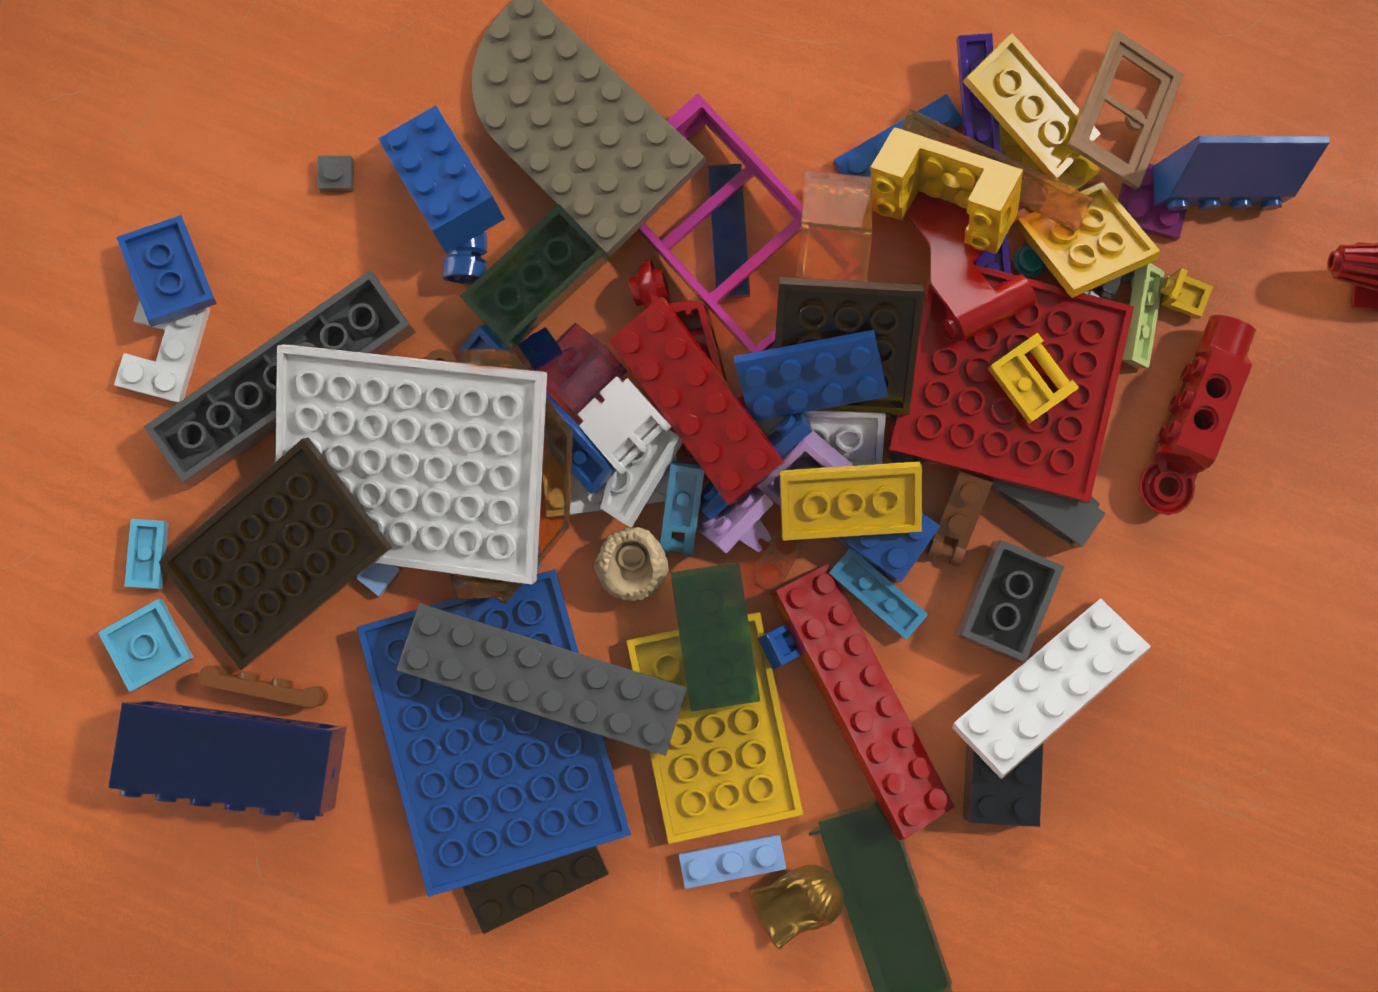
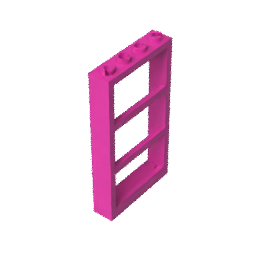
(688, 122)

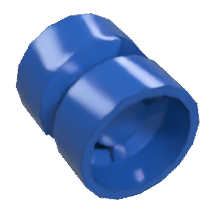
(465, 262)

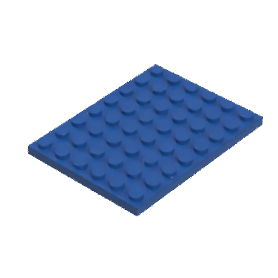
(482, 779)

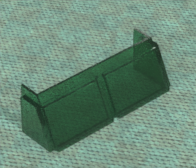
(883, 901)

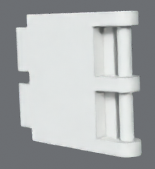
(622, 423)

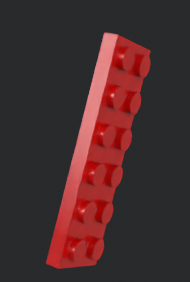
(696, 401)

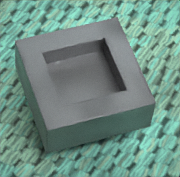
(335, 173)

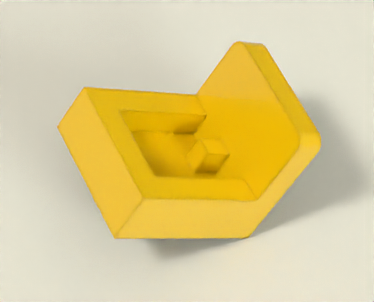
(1185, 294)

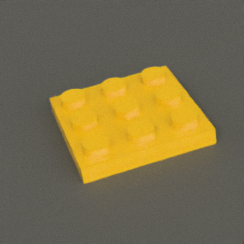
(1098, 252)

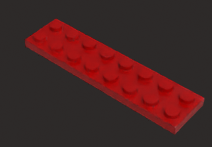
(862, 702)

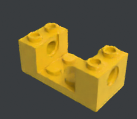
(921, 164)

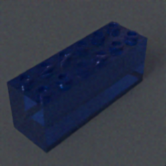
(227, 759)

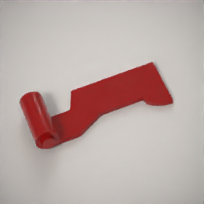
(955, 279)

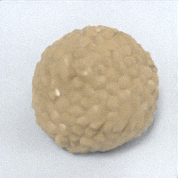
(631, 564)

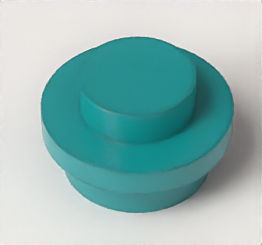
(1028, 262)

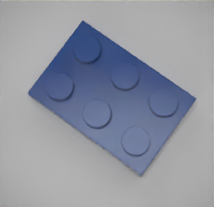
(166, 270)

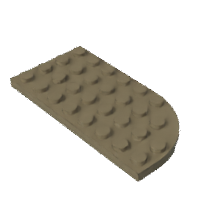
(576, 124)

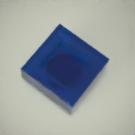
(540, 348)

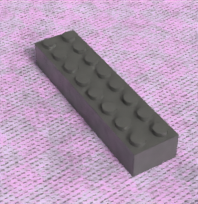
(241, 402)
(542, 679)

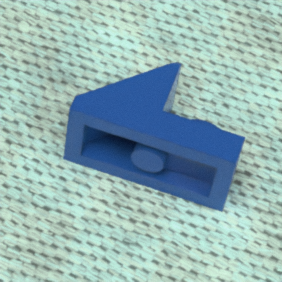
(779, 646)

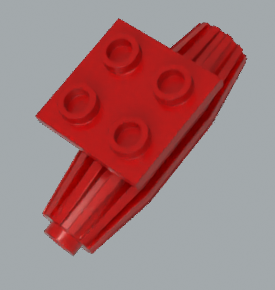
(1357, 266)

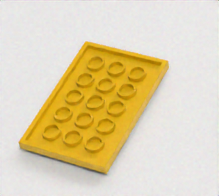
(722, 763)

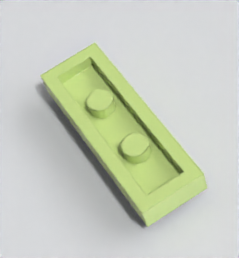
(1146, 300)

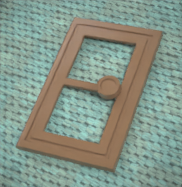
(1152, 125)

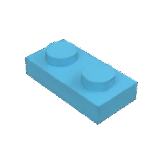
(145, 550)

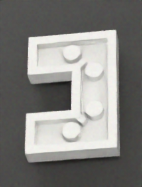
(175, 360)

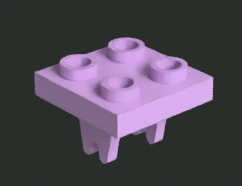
(738, 522)

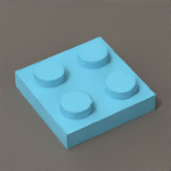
(146, 645)

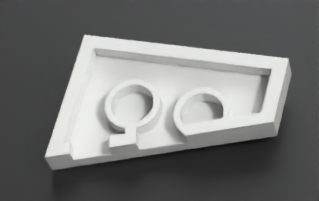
(629, 492)

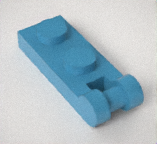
(682, 507)

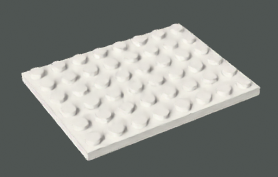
(428, 450)

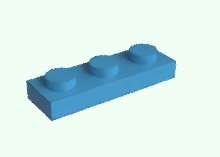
(878, 594)

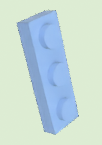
(732, 861)

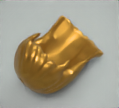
(798, 903)

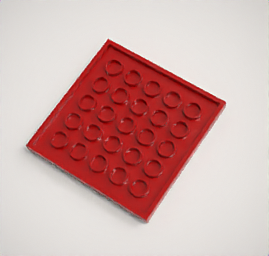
(972, 425)

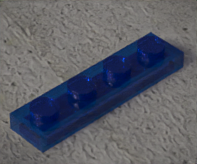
(728, 229)

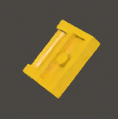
(1024, 383)

